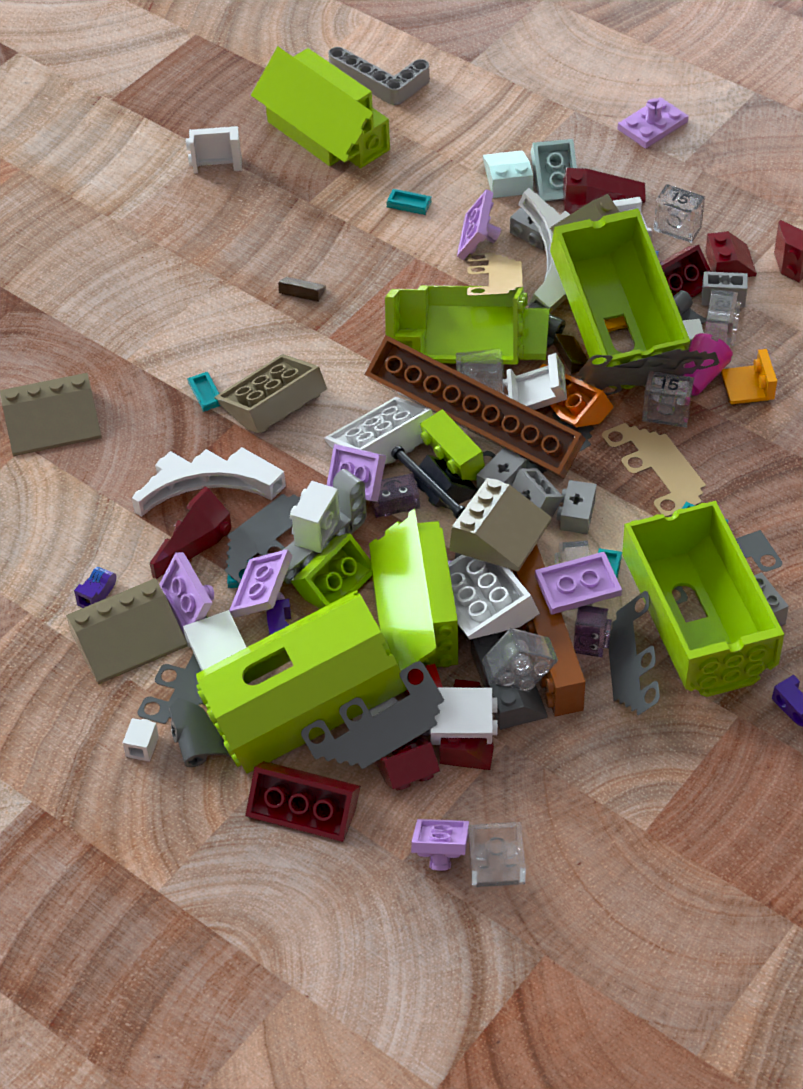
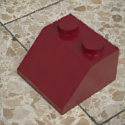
(789, 251)
(728, 254)
(409, 763)

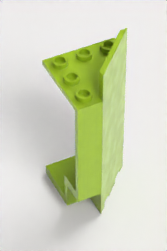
(322, 108)
(450, 322)
(415, 593)

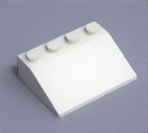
(384, 429)
(488, 597)

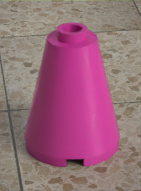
(701, 343)

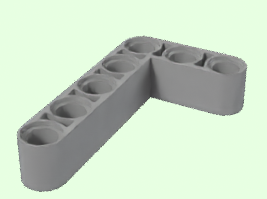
(381, 83)
(352, 515)

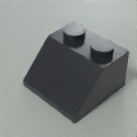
(451, 483)

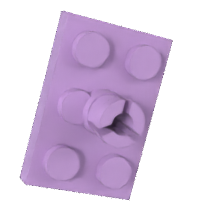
(652, 122)
(477, 226)
(362, 464)
(578, 582)
(261, 583)
(184, 591)
(440, 841)

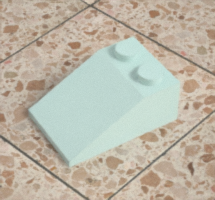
(549, 166)
(508, 173)

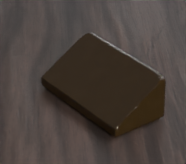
(301, 288)
(570, 352)

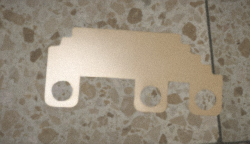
(503, 274)
(666, 460)

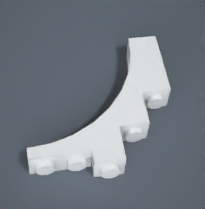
(551, 292)
(179, 476)

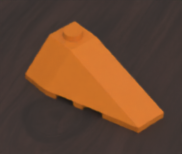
(584, 403)

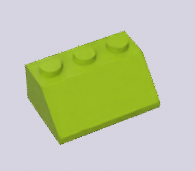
(452, 445)
(334, 572)

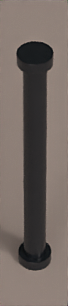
(399, 454)

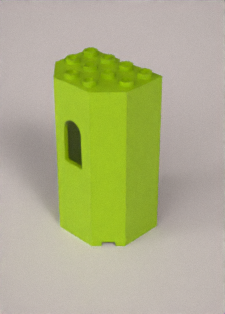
(614, 273)
(701, 552)
(335, 659)

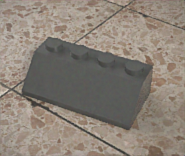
(513, 705)

